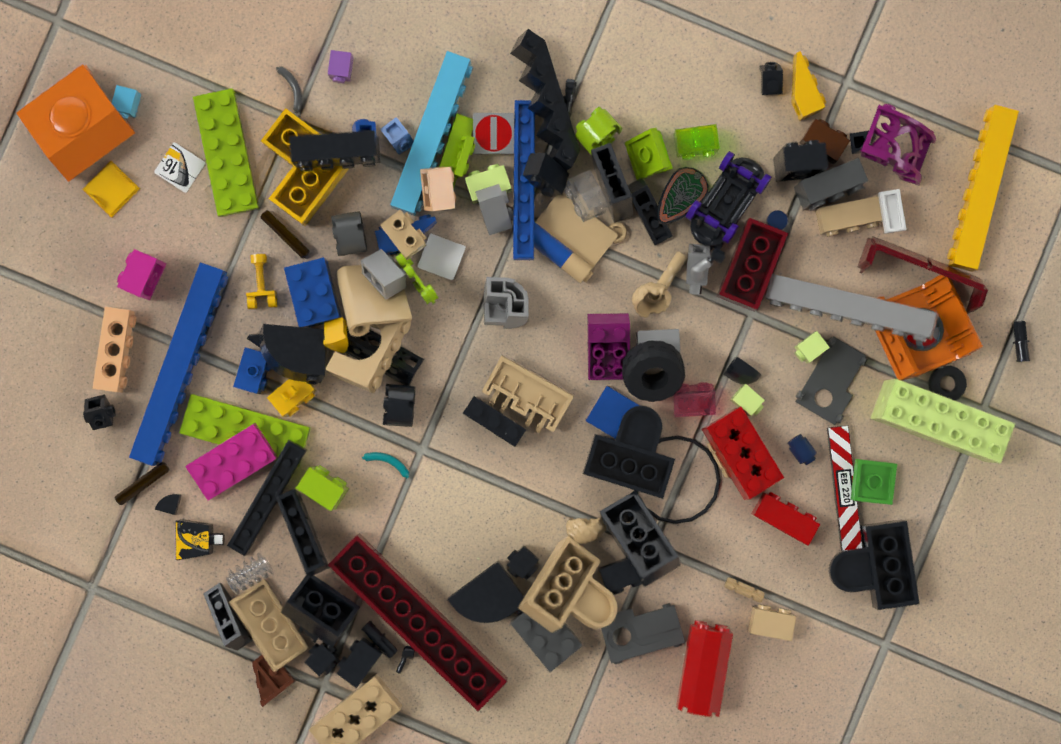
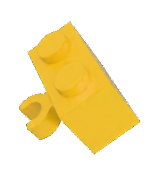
(290, 396)

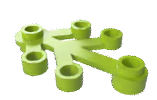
(428, 292)

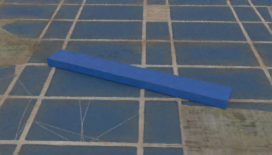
(523, 191)

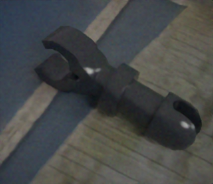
(569, 92)

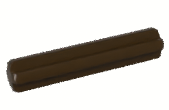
(284, 234)
(142, 483)

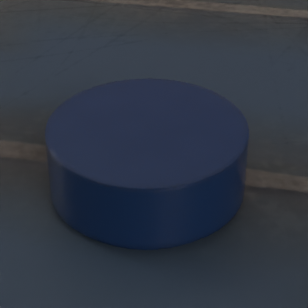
(777, 219)

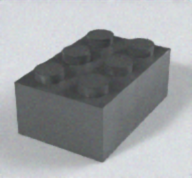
(831, 185)
(549, 647)

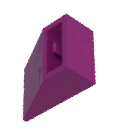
(607, 345)

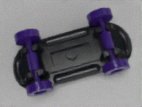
(727, 200)

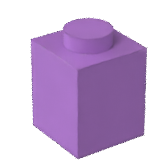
(340, 66)

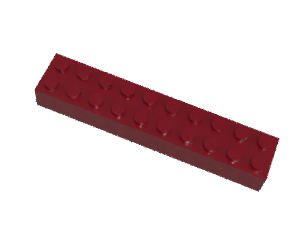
(418, 622)

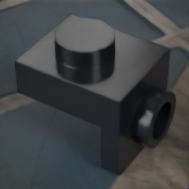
(771, 78)

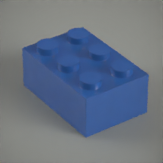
(312, 292)

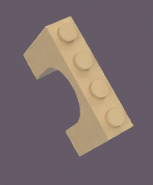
(369, 372)

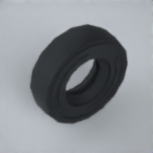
(956, 374)

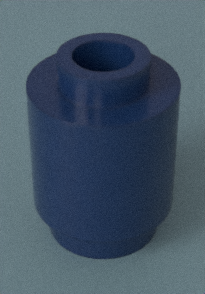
(802, 449)

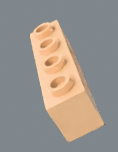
(105, 357)

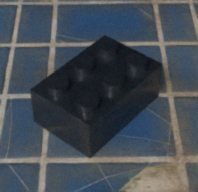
(800, 161)
(320, 609)

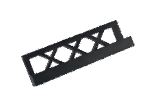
(400, 371)

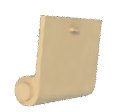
(365, 304)

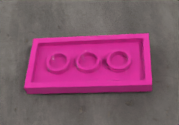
(231, 461)

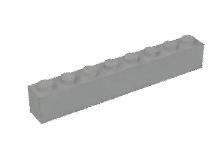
(852, 306)

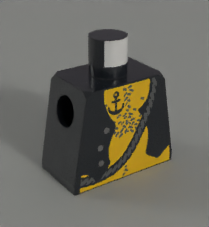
(195, 539)

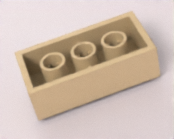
(357, 704)

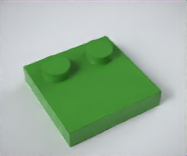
(873, 481)

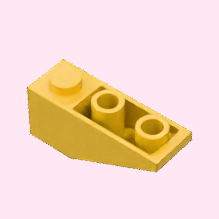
(805, 95)

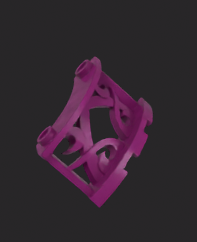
(879, 151)

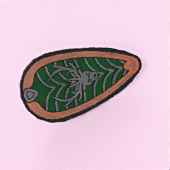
(680, 193)

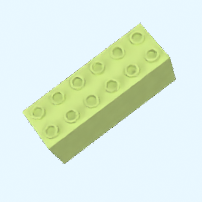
(942, 421)

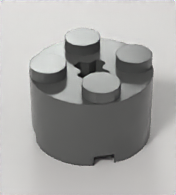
(349, 233)

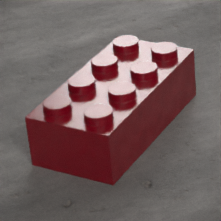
(752, 264)

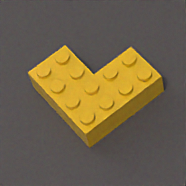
(299, 192)

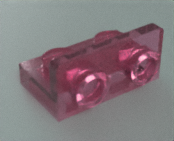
(695, 400)

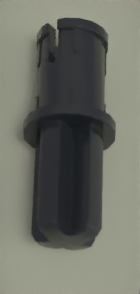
(1021, 341)
(379, 639)

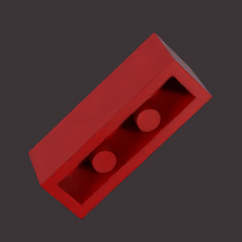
(786, 518)

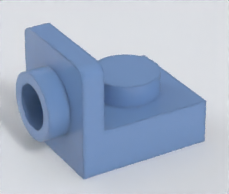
(397, 136)

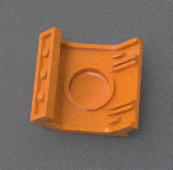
(75, 123)

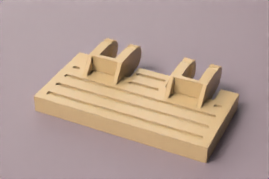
(528, 392)

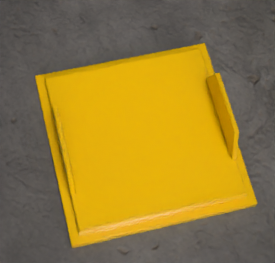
(111, 189)

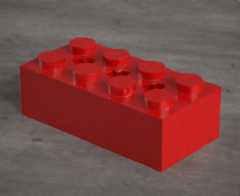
(756, 453)

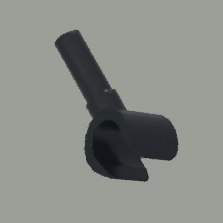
(408, 652)

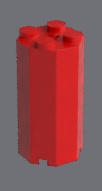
(705, 669)

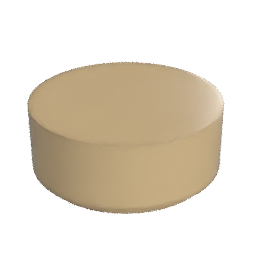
(619, 229)

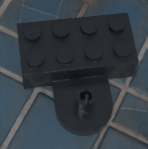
(632, 456)
(880, 566)

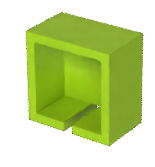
(323, 487)

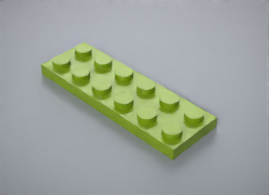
(225, 152)
(219, 421)

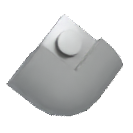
(505, 303)

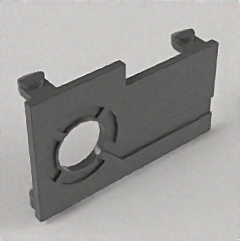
(832, 373)
(648, 633)

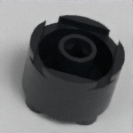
(399, 405)

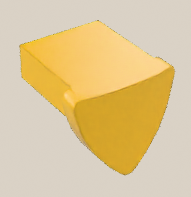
(336, 335)

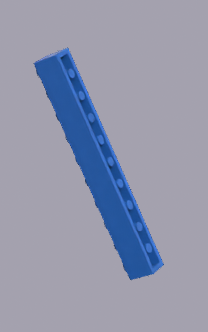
(178, 365)

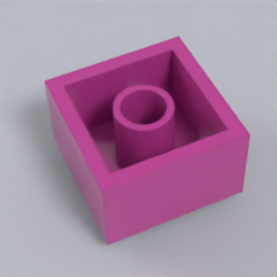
(140, 274)

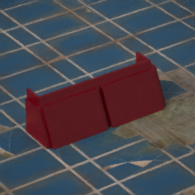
(872, 245)

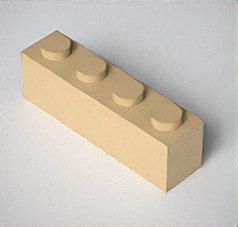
(849, 216)

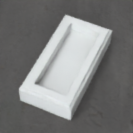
(892, 211)

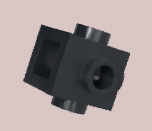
(98, 412)

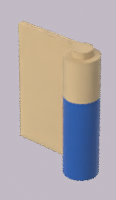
(570, 241)

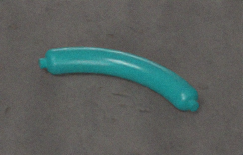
(388, 459)

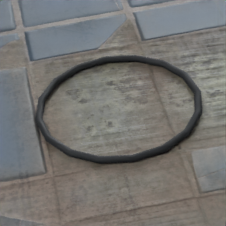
(716, 488)

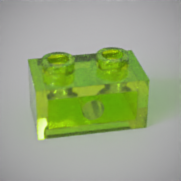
(696, 141)

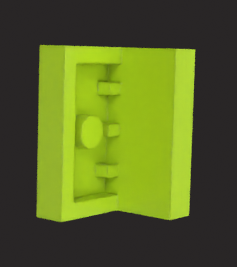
(648, 154)

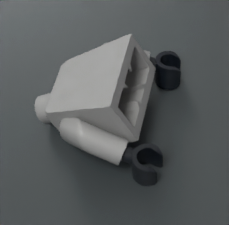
(698, 265)

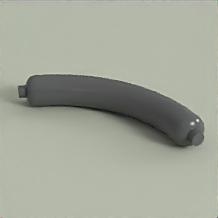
(295, 88)

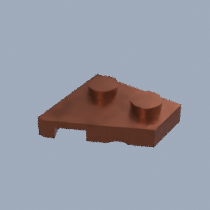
(270, 682)

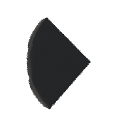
(169, 504)

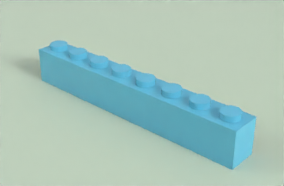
(431, 131)

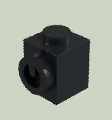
(522, 563)
(322, 658)

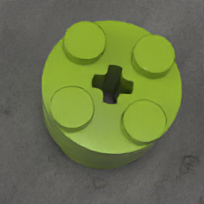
(597, 129)

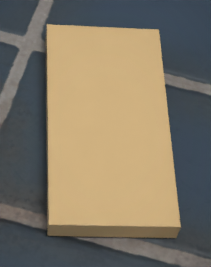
(267, 626)

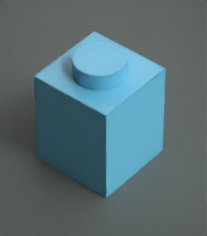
(126, 101)

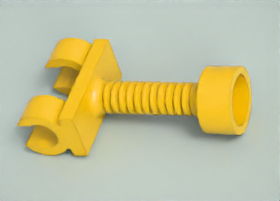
(259, 261)

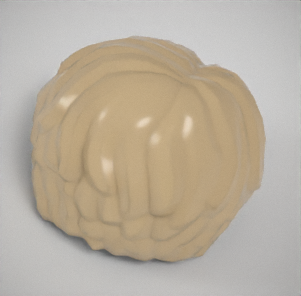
(651, 299)
(585, 530)

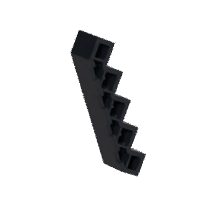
(548, 98)

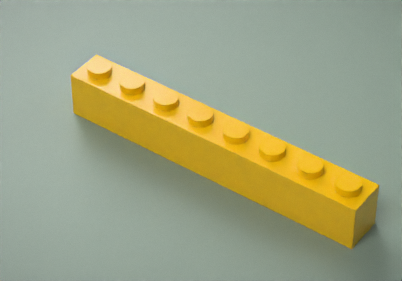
(983, 188)

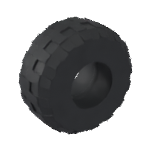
(654, 386)

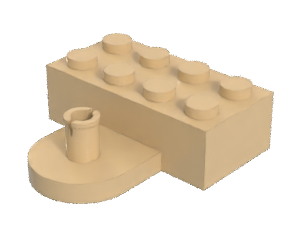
(568, 588)

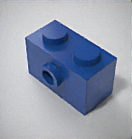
(252, 372)

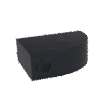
(612, 182)
(294, 352)
(488, 596)

